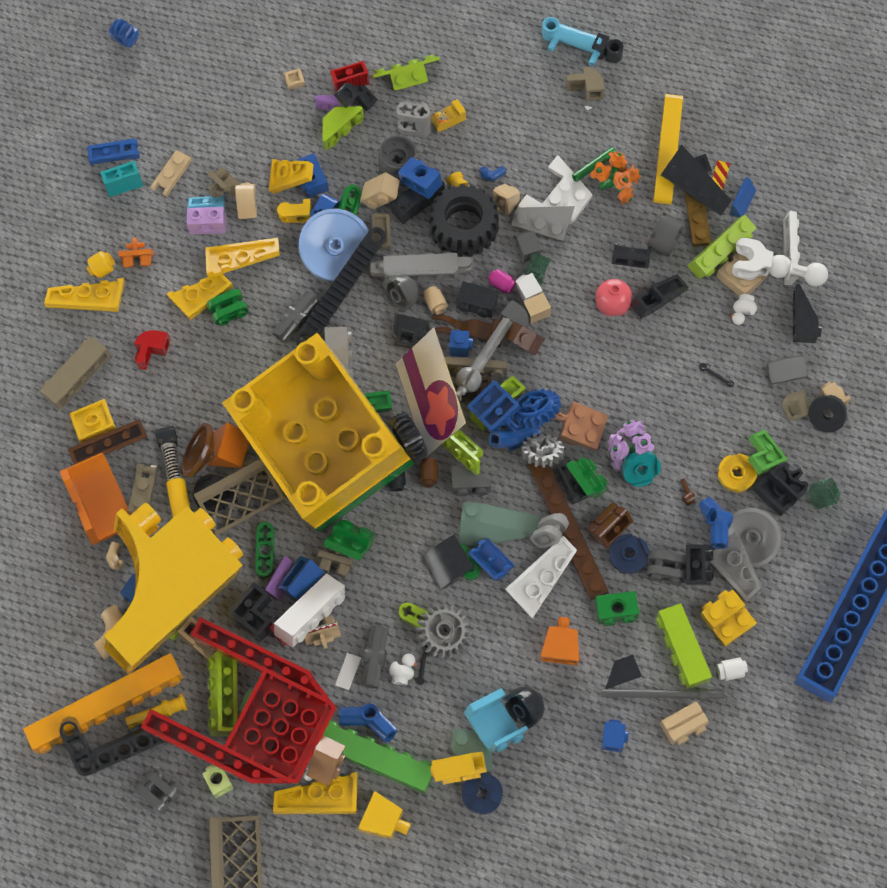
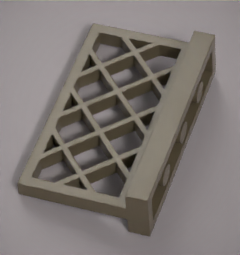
(235, 479)
(217, 853)

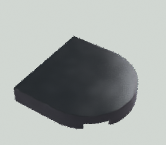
(210, 504)

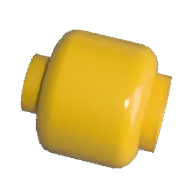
(100, 264)

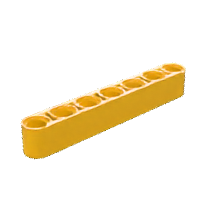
(668, 146)

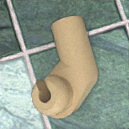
(112, 558)

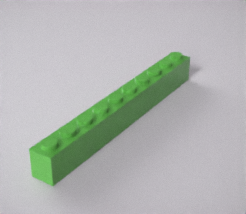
(377, 758)

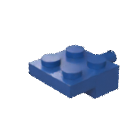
(495, 407)

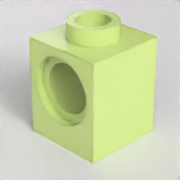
(220, 788)

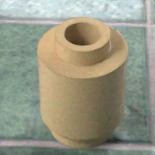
(435, 300)

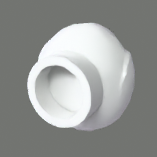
(742, 307)
(402, 673)

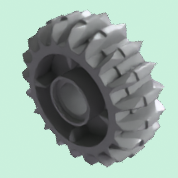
(432, 636)

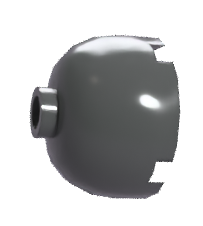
(399, 288)

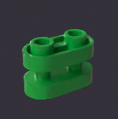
(227, 307)

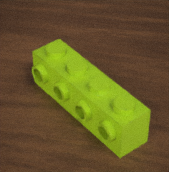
(721, 247)
(223, 694)

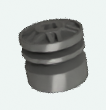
(395, 153)

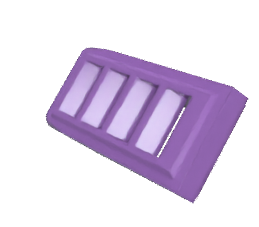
(327, 102)

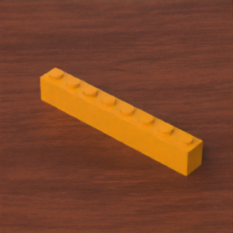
(105, 702)

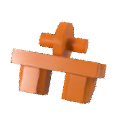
(129, 255)

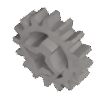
(542, 450)

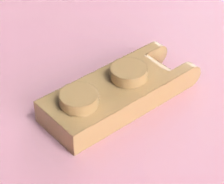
(172, 172)

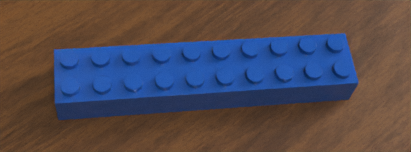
(849, 620)

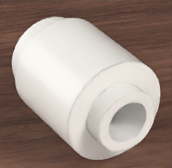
(731, 669)

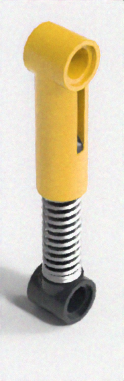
(176, 485)

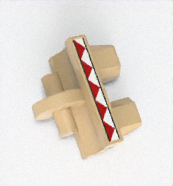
(323, 634)

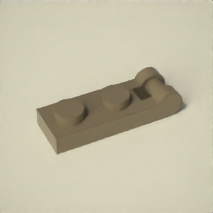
(143, 487)

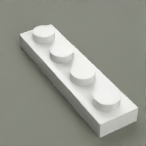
(791, 241)

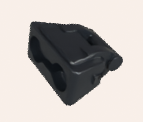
(409, 328)

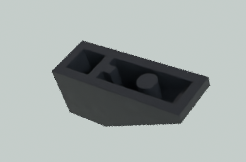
(805, 321)

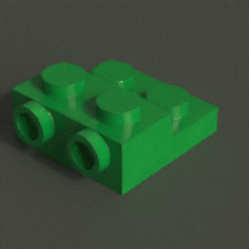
(587, 477)
(350, 539)

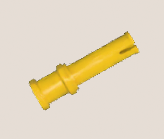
(166, 708)

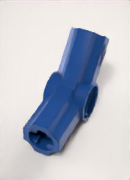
(510, 440)
(719, 520)
(358, 717)

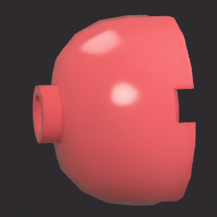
(613, 297)

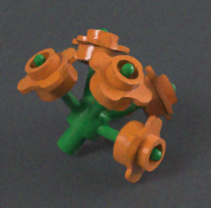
(614, 176)

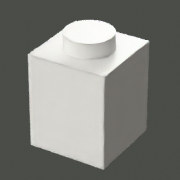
(527, 286)

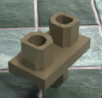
(223, 181)
(344, 564)

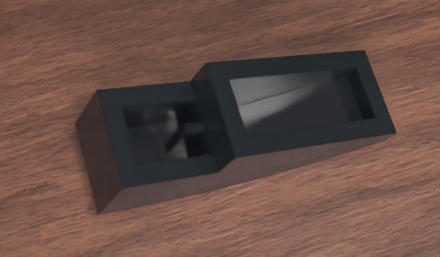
(658, 295)

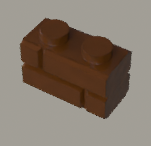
(609, 525)

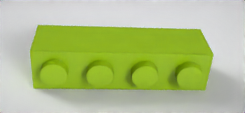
(684, 646)

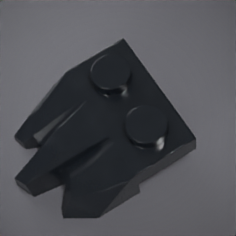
(781, 488)

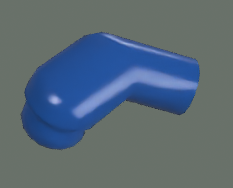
(491, 175)

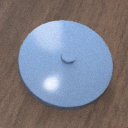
(329, 241)

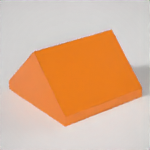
(229, 447)

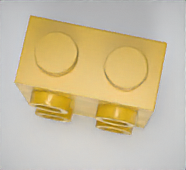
(453, 768)

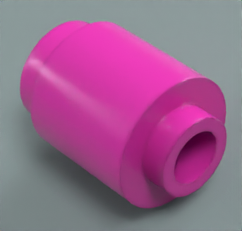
(501, 281)

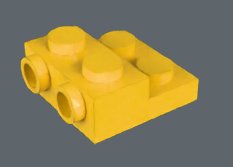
(727, 617)

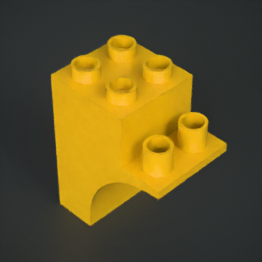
(174, 578)

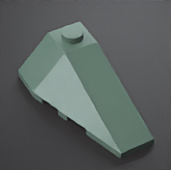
(496, 523)

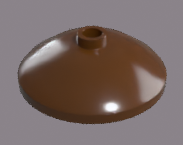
(198, 451)

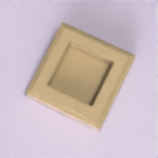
(294, 79)

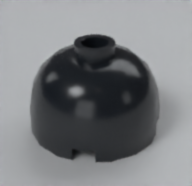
(525, 705)

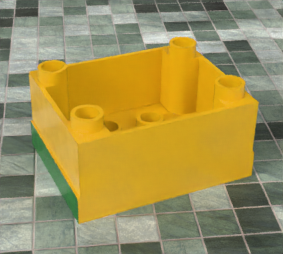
(317, 433)

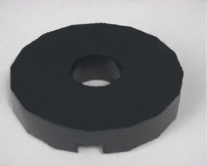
(824, 423)

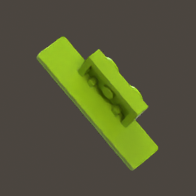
(407, 75)
(464, 450)

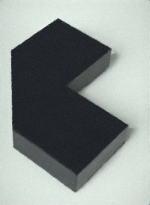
(348, 93)

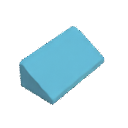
(207, 201)

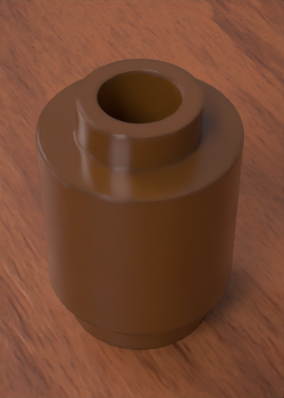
(428, 472)

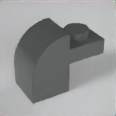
(515, 313)

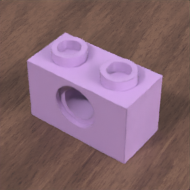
(206, 220)

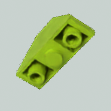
(339, 123)

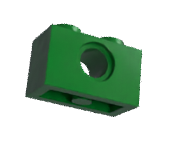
(625, 600)

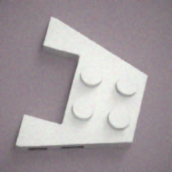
(565, 193)

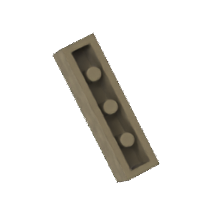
(75, 372)

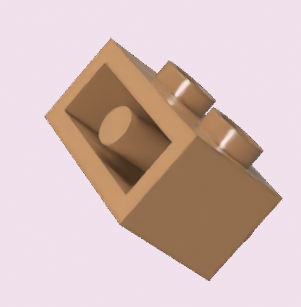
(326, 760)

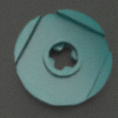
(644, 477)

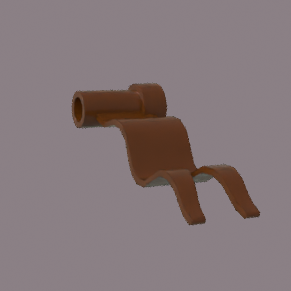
(476, 327)

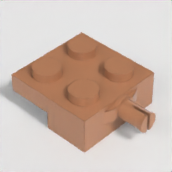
(581, 426)

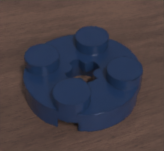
(626, 564)
(478, 804)

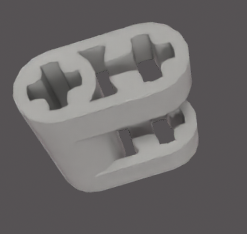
(420, 118)

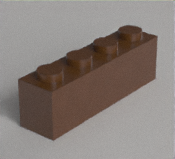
(109, 442)

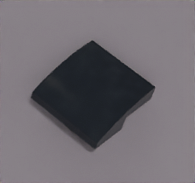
(447, 562)

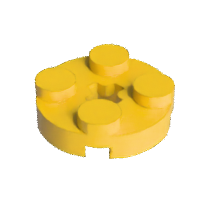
(740, 483)

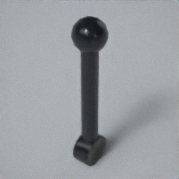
(703, 367)
(420, 680)

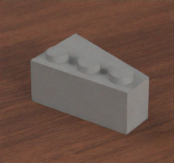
(339, 341)

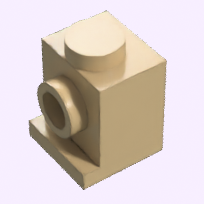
(832, 389)

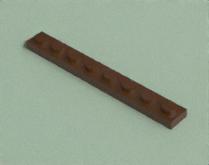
(557, 503)

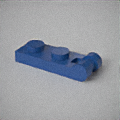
(113, 151)

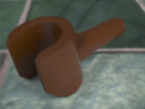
(689, 497)

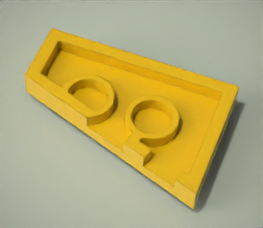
(289, 174)
(193, 298)

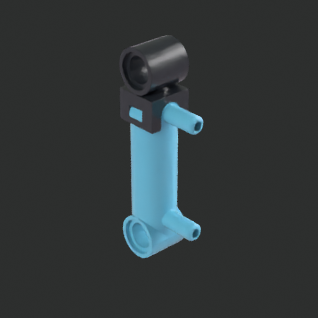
(596, 45)

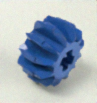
(123, 32)

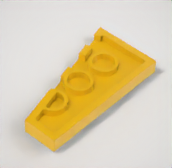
(238, 255)
(97, 297)
(319, 798)

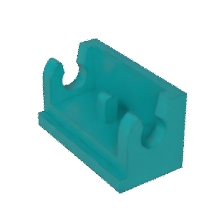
(121, 178)

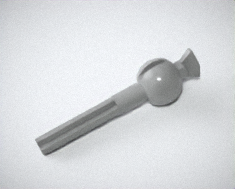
(469, 378)

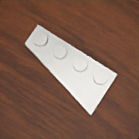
(538, 580)

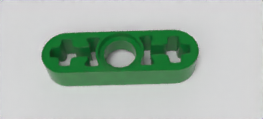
(270, 563)

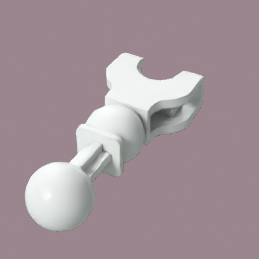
(763, 262)

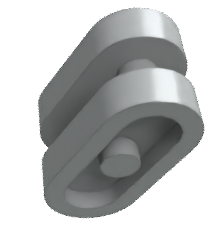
(550, 530)

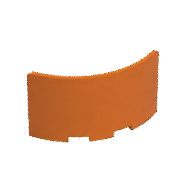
(96, 494)

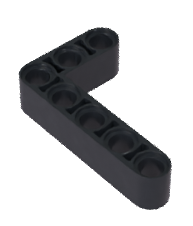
(92, 756)

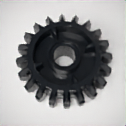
(408, 436)

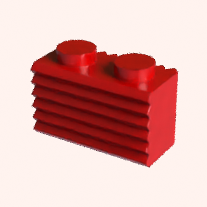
(353, 73)

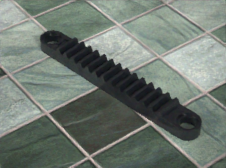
(342, 285)

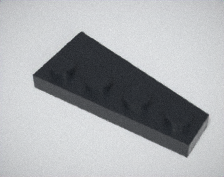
(695, 181)

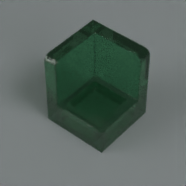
(538, 266)
(824, 493)

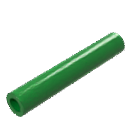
(588, 168)

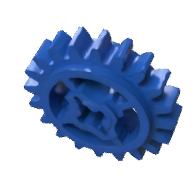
(537, 408)

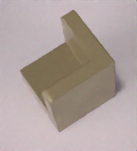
(796, 405)

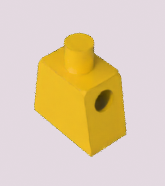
(383, 818)

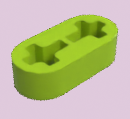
(412, 620)

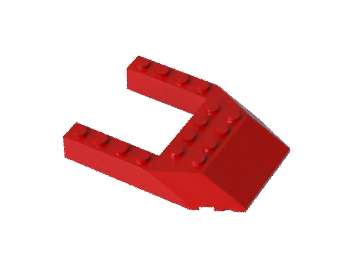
(276, 725)

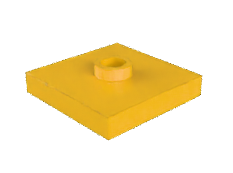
(92, 421)

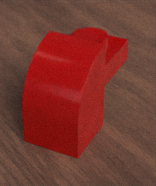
(150, 343)

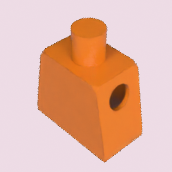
(561, 644)

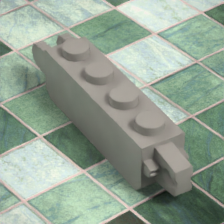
(422, 267)

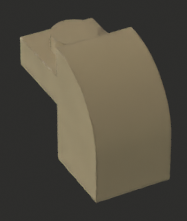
(589, 81)

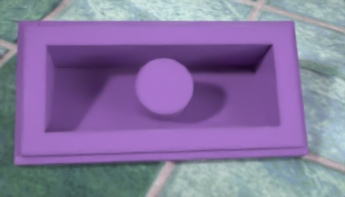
(281, 571)

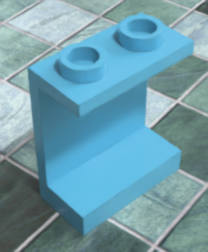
(493, 722)

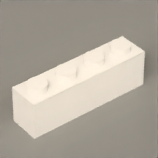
(309, 610)

